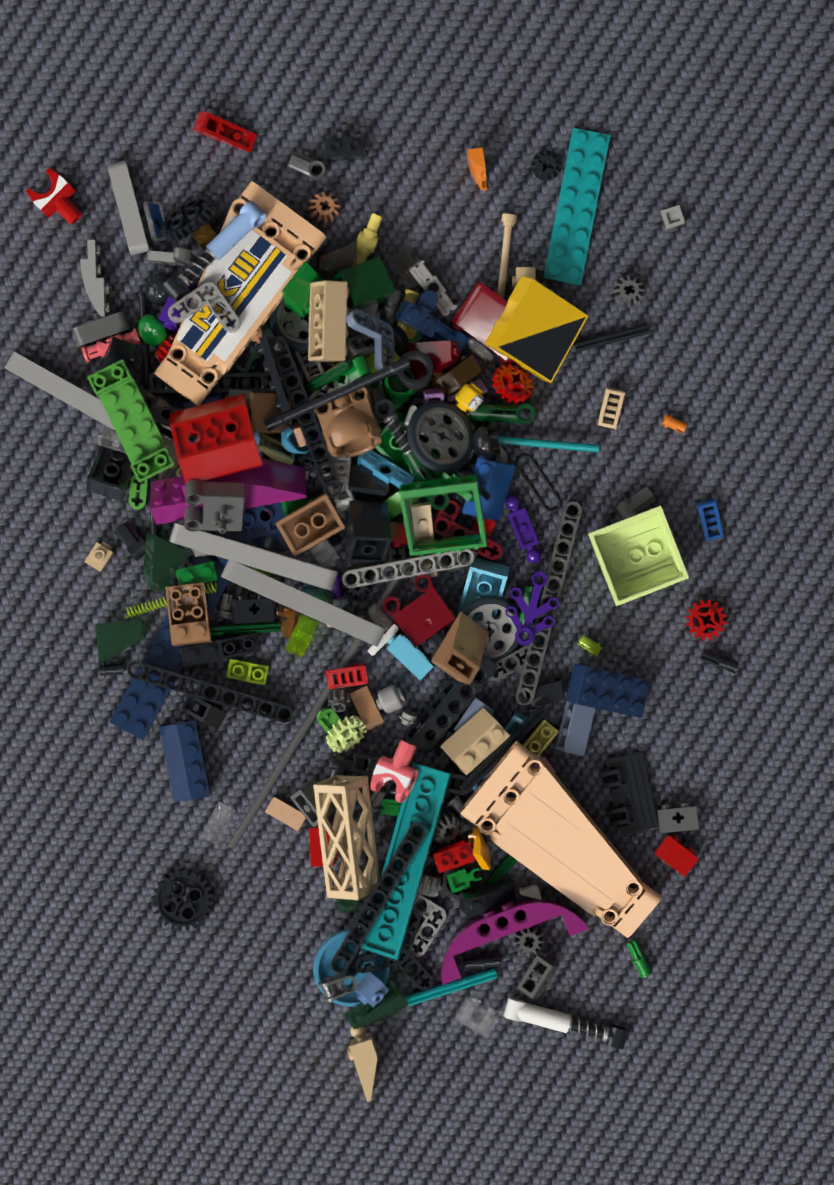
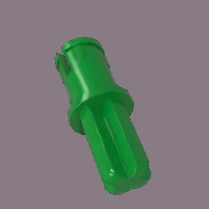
(639, 959)

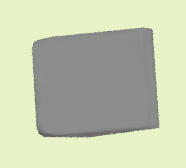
(531, 891)

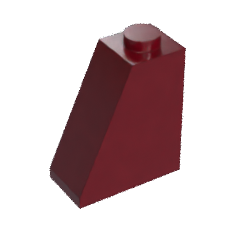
(440, 352)

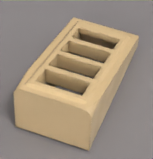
(621, 393)

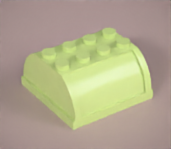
(638, 556)

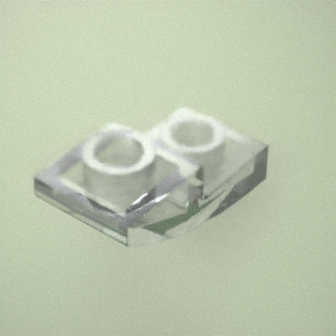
(217, 823)

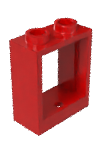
(458, 852)

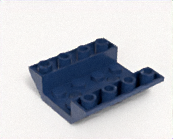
(258, 532)

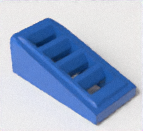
(707, 503)

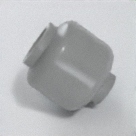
(390, 699)

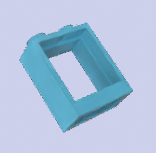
(409, 656)

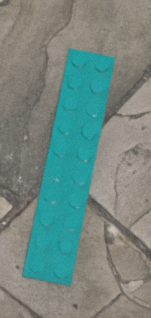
(420, 806)

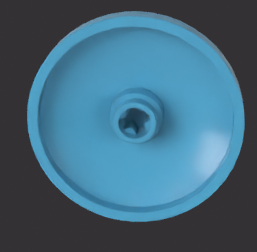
(323, 969)

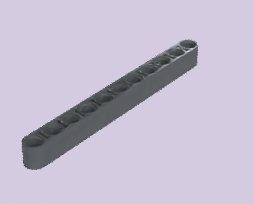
(551, 574)

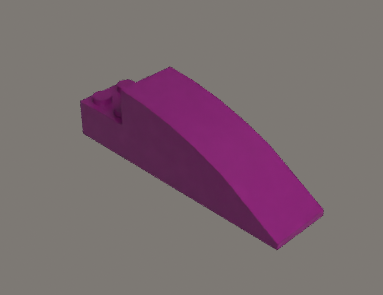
(262, 486)

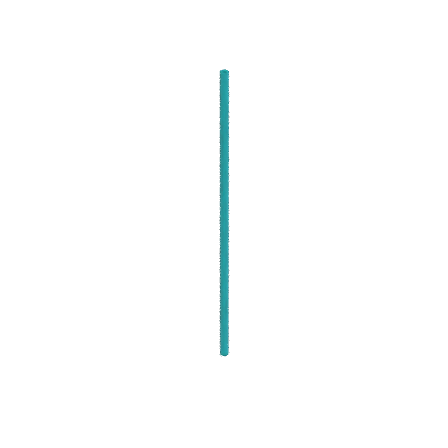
(540, 443)

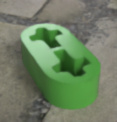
(133, 493)

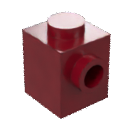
(398, 535)

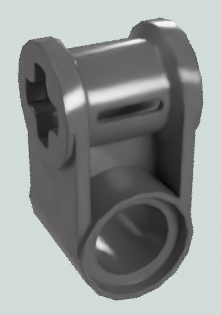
(336, 986)

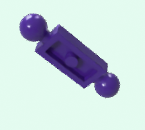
(523, 529)

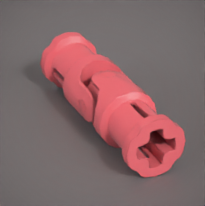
(101, 346)

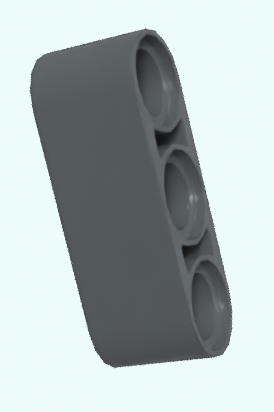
(101, 329)

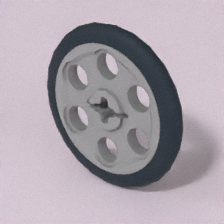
(486, 605)

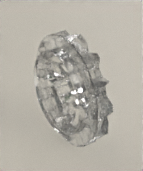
(479, 350)

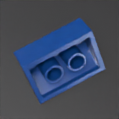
(496, 479)

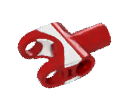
(56, 199)

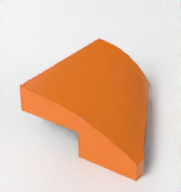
(477, 166)

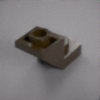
(459, 375)

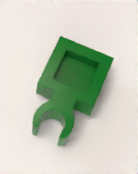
(460, 879)

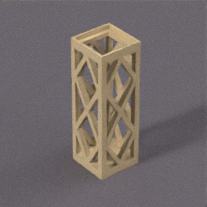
(339, 790)

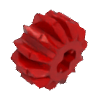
(164, 349)

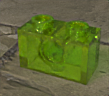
(302, 636)

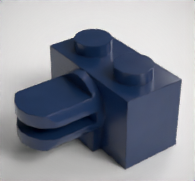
(418, 315)

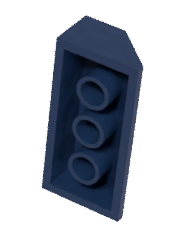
(185, 761)

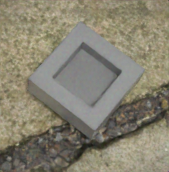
(672, 217)

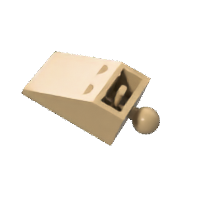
(365, 1055)

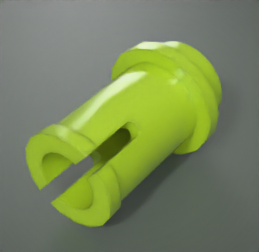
(590, 645)

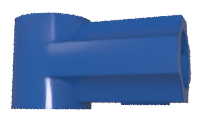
(444, 333)

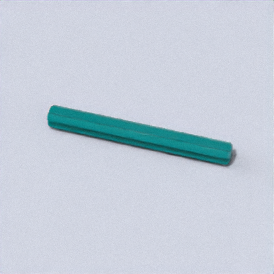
(453, 986)

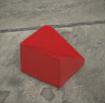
(489, 527)

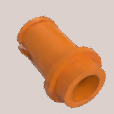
(674, 423)

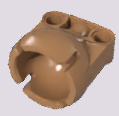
(350, 425)

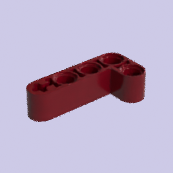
(451, 526)

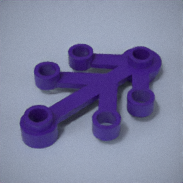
(531, 611)

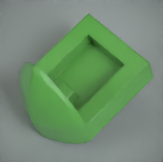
(327, 718)

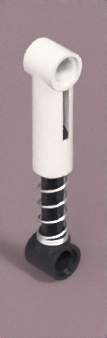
(522, 1011)

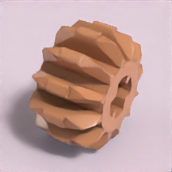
(329, 213)

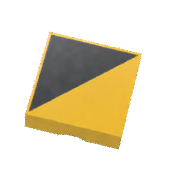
(536, 329)

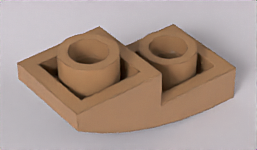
(367, 708)

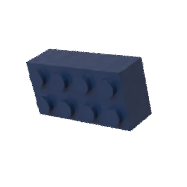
(608, 691)

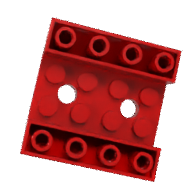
(216, 451)

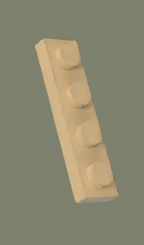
(423, 529)

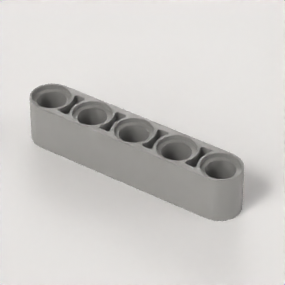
(128, 207)

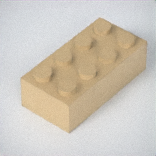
(328, 321)

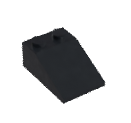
(110, 474)

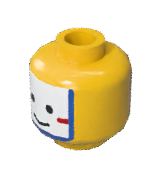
(469, 397)

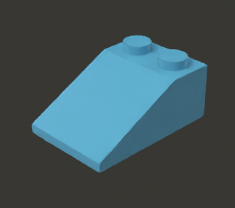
(483, 579)

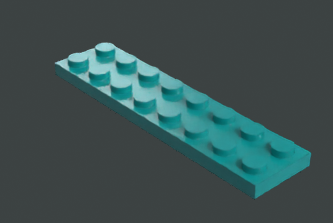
(576, 207)

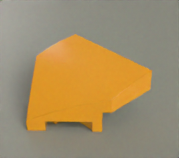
(480, 849)

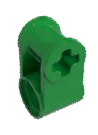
(359, 369)

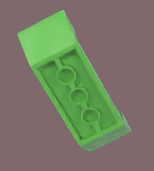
(131, 420)

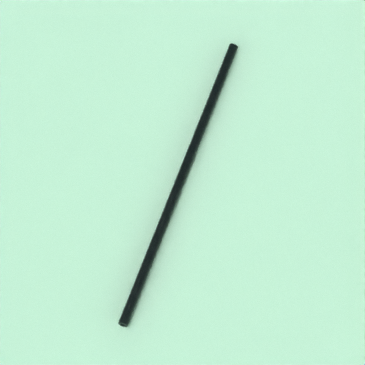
(146, 371)

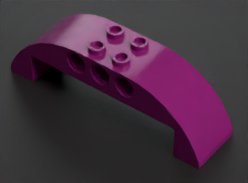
(471, 936)

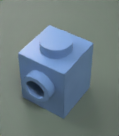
(371, 990)

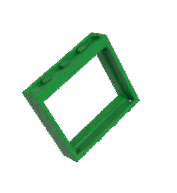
(437, 487)

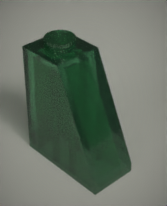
(160, 562)
(118, 636)

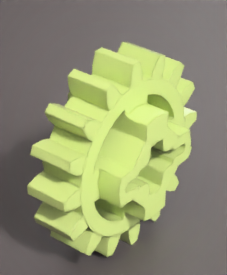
(346, 734)

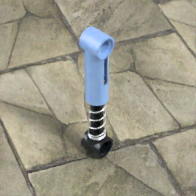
(250, 217)

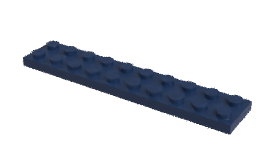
(144, 700)

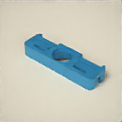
(376, 462)

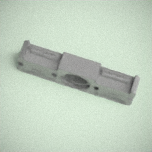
(425, 278)

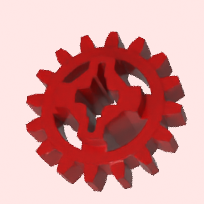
(503, 382)
(710, 612)

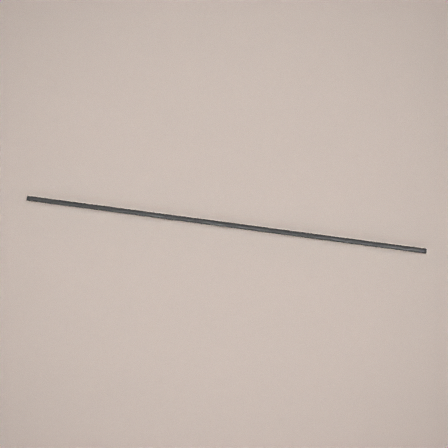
(324, 695)

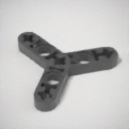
(180, 257)

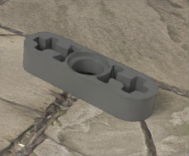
(521, 652)

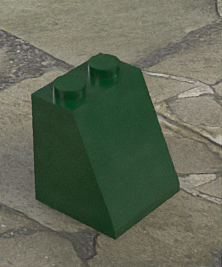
(366, 283)

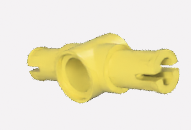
(368, 239)

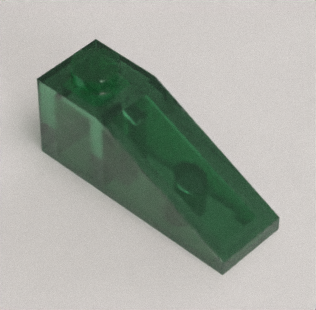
(390, 1005)

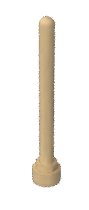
(508, 221)

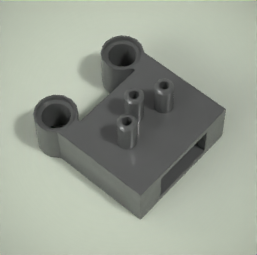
(221, 506)

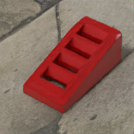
(353, 668)

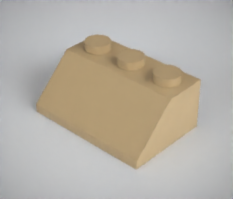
(474, 741)

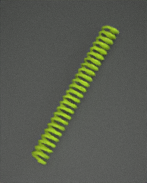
(161, 603)

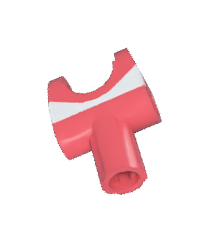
(398, 770)

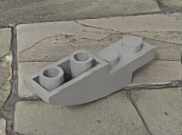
(95, 287)

